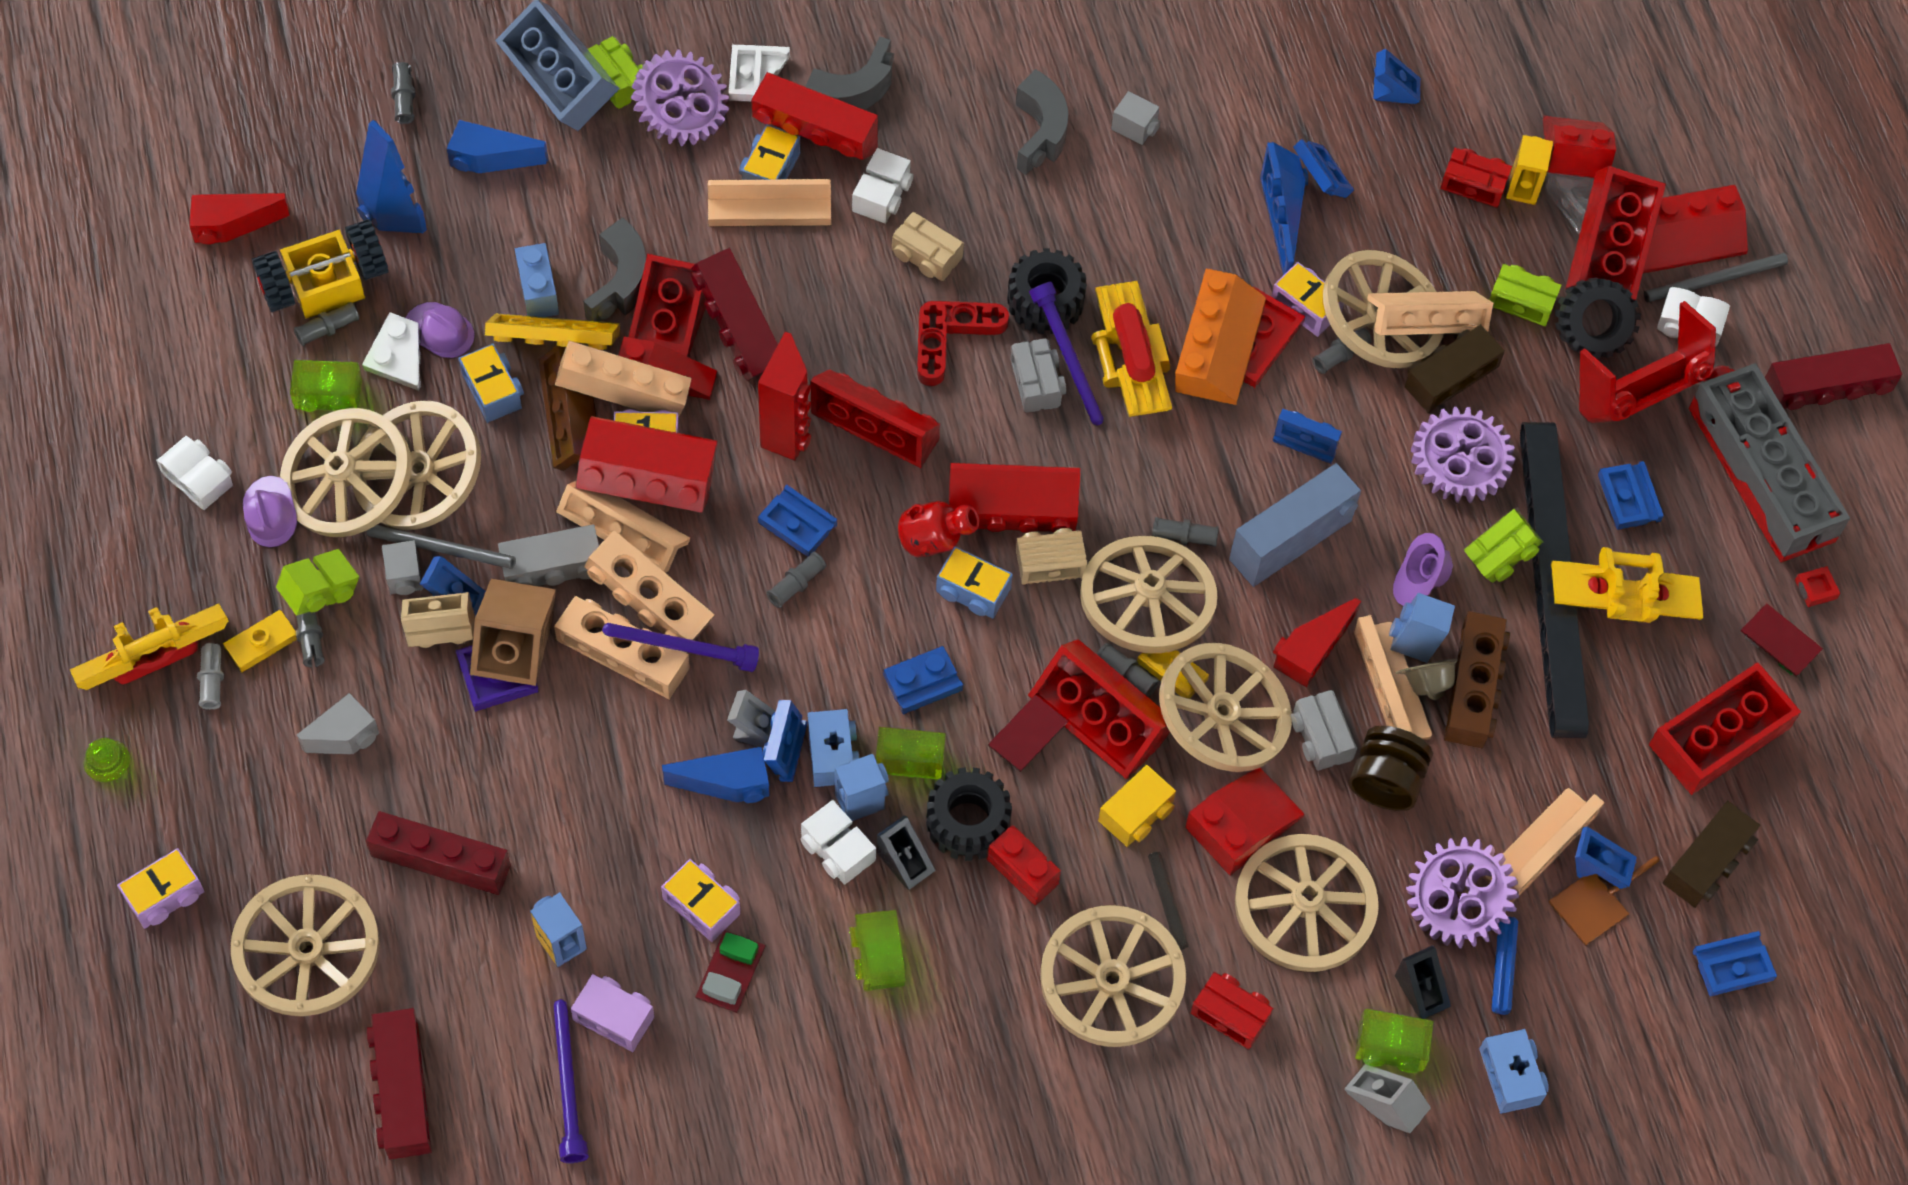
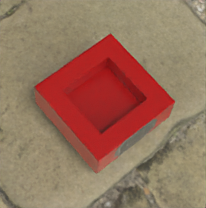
(1817, 586)

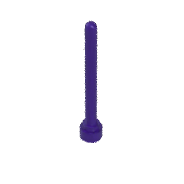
(1045, 298)
(743, 657)
(573, 1147)

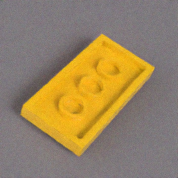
(537, 329)

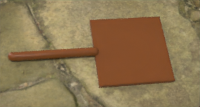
(1591, 907)

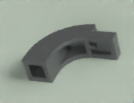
(861, 87)
(1048, 106)
(627, 252)

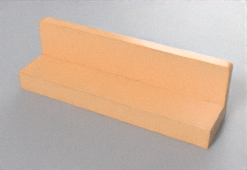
(769, 202)
(1430, 312)
(609, 513)
(1393, 691)
(1549, 837)

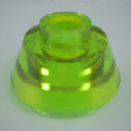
(106, 760)

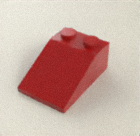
(1578, 146)
(668, 305)
(1242, 819)

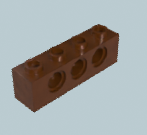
(1463, 724)

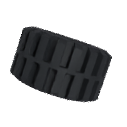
(1040, 269)
(1622, 323)
(974, 789)

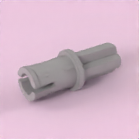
(210, 676)

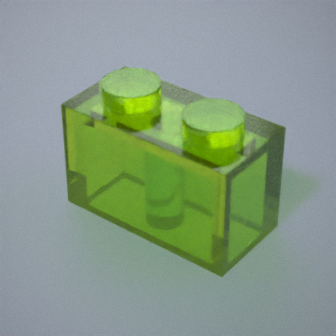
(325, 385)
(911, 752)
(879, 950)
(1394, 1040)

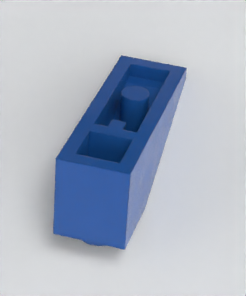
(490, 150)
(726, 776)

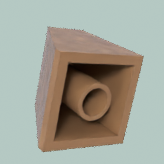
(512, 631)

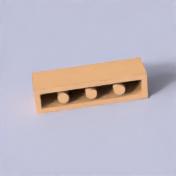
(621, 380)

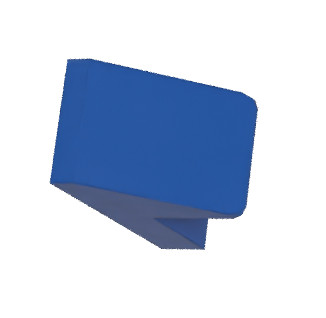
(1395, 80)
(446, 579)
(1604, 858)

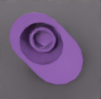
(442, 329)
(269, 511)
(1423, 569)

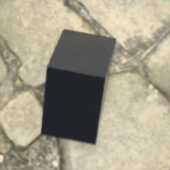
(904, 853)
(1423, 982)

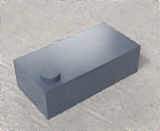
(557, 64)
(1294, 524)

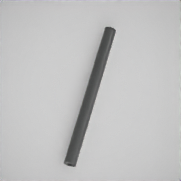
(1718, 276)
(443, 546)

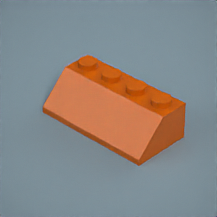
(1219, 338)

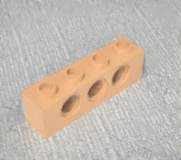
(617, 552)
(661, 676)

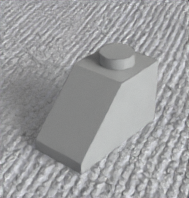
(340, 729)
(1389, 1097)

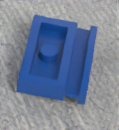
(1323, 168)
(1307, 435)
(1630, 495)
(797, 521)
(923, 680)
(785, 740)
(1734, 963)

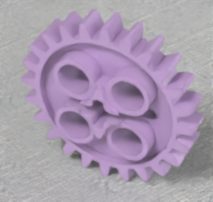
(671, 73)
(1462, 454)
(1491, 899)

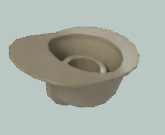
(1431, 678)

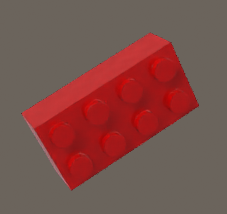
(1724, 728)

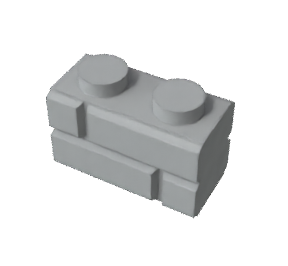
(1037, 376)
(1324, 730)

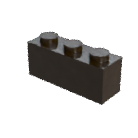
(1453, 368)
(1712, 855)

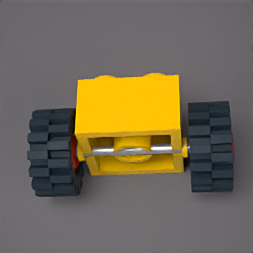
(321, 270)

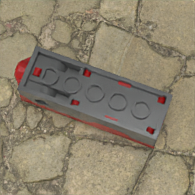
(1768, 461)

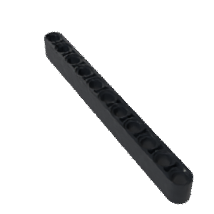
(1556, 622)

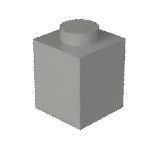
(1136, 118)
(402, 567)

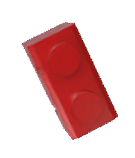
(1476, 176)
(1023, 865)
(1232, 1009)

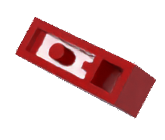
(229, 216)
(664, 358)
(1313, 642)

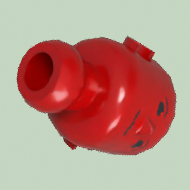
(935, 527)

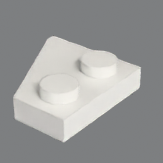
(750, 66)
(396, 352)

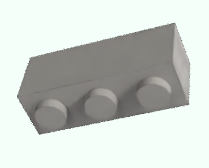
(550, 556)

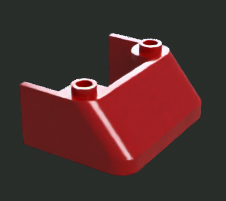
(1611, 400)

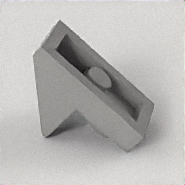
(751, 719)

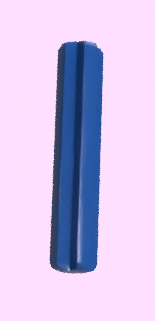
(1505, 967)

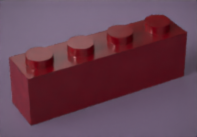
(736, 312)
(1834, 376)
(438, 852)
(400, 1084)

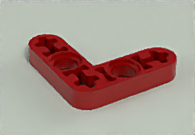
(947, 323)

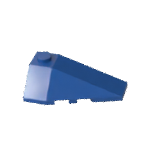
(384, 189)
(1283, 189)

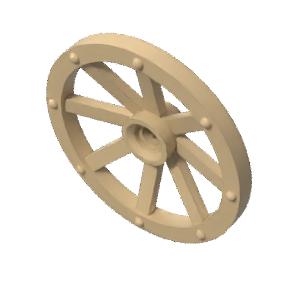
(1345, 330)
(429, 464)
(348, 472)
(1148, 596)
(1223, 708)
(1302, 907)
(300, 940)
(1116, 969)

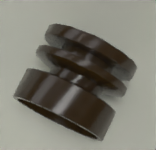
(1390, 768)

